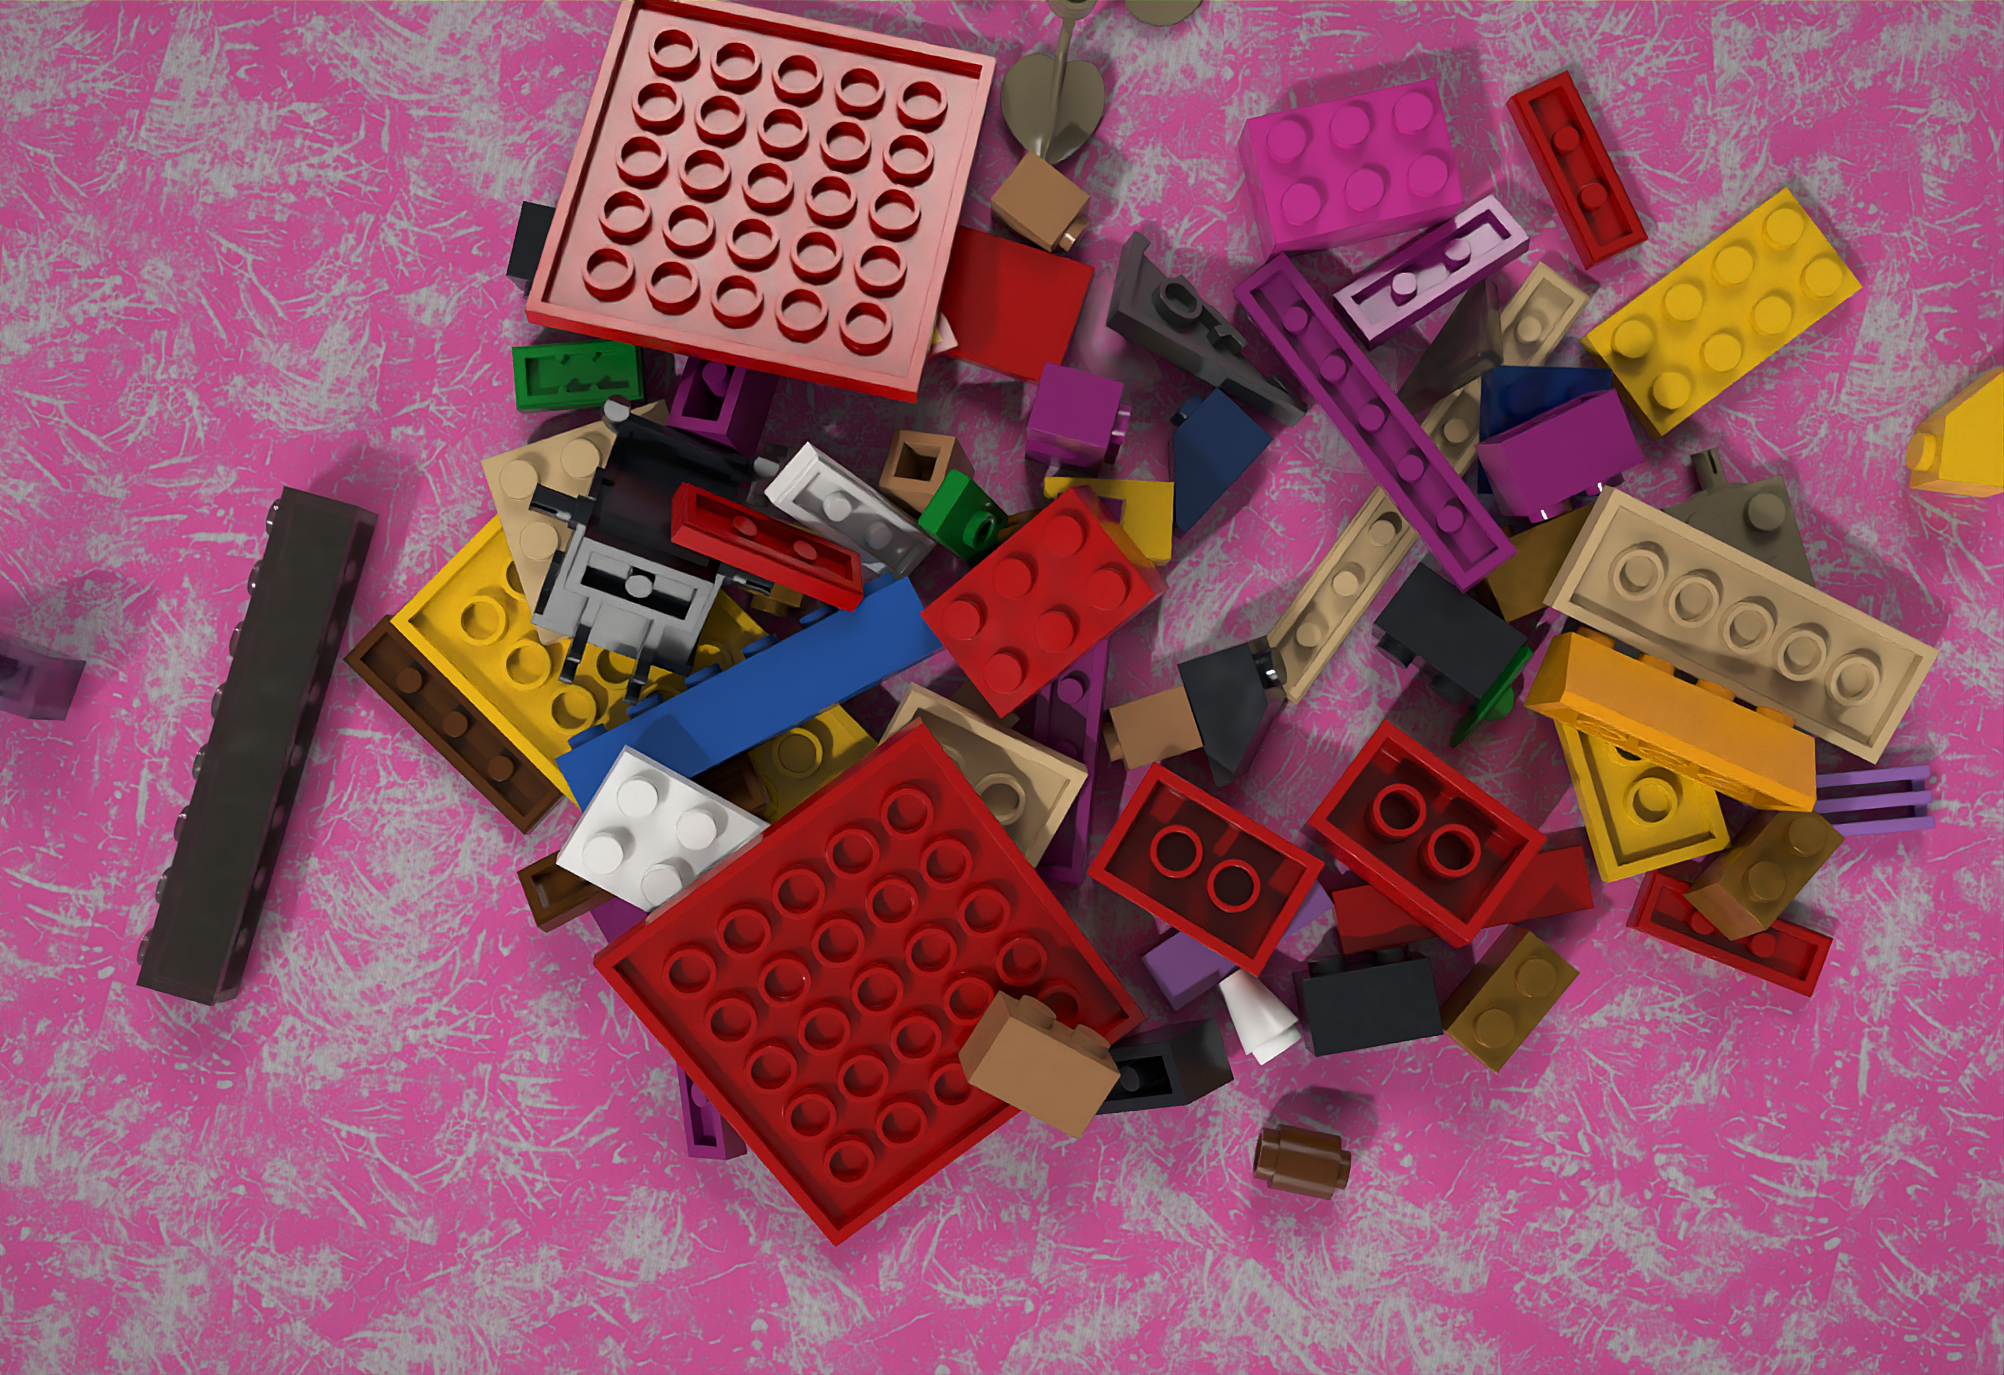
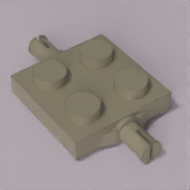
(1746, 516)

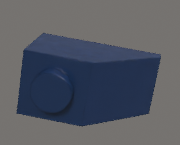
(1209, 454)

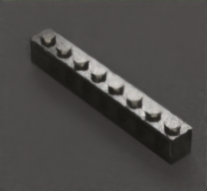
(256, 747)

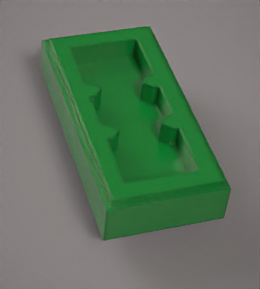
(577, 375)
(963, 519)

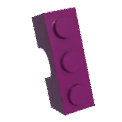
(1076, 420)

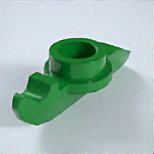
(1497, 701)

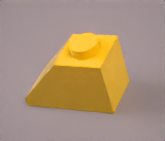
(1962, 442)
(1147, 510)

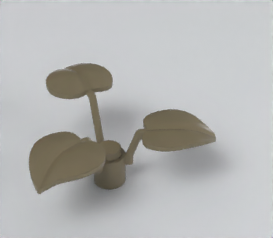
(1059, 103)

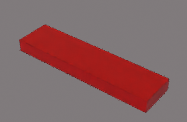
(1549, 886)

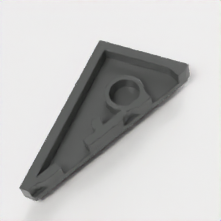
(1184, 329)

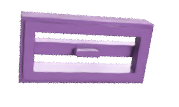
(1915, 797)

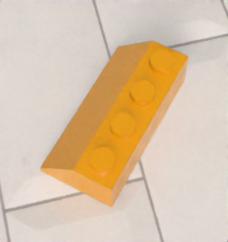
(1675, 723)

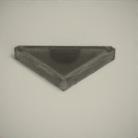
(1460, 352)

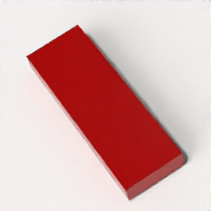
(1576, 170)
(766, 547)
(1780, 955)

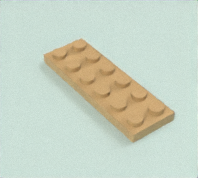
(1740, 624)

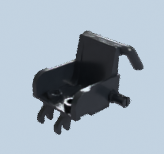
(620, 572)

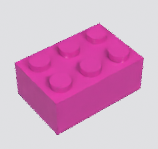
(1350, 169)

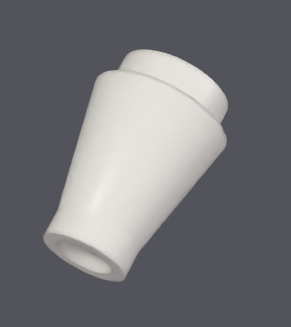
(1258, 1016)

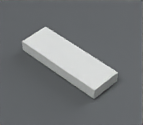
(850, 513)

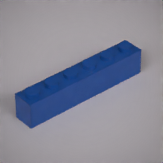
(767, 692)

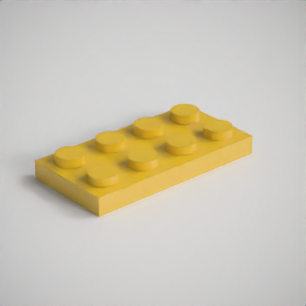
(1720, 313)

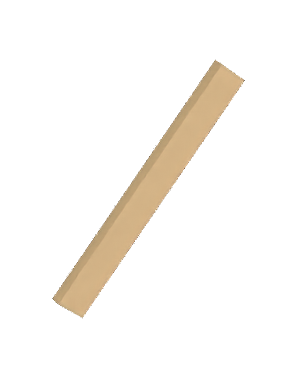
(1378, 532)

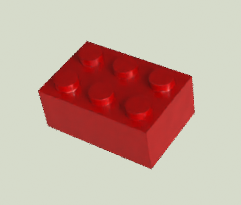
(1044, 600)
(1423, 835)
(1205, 869)

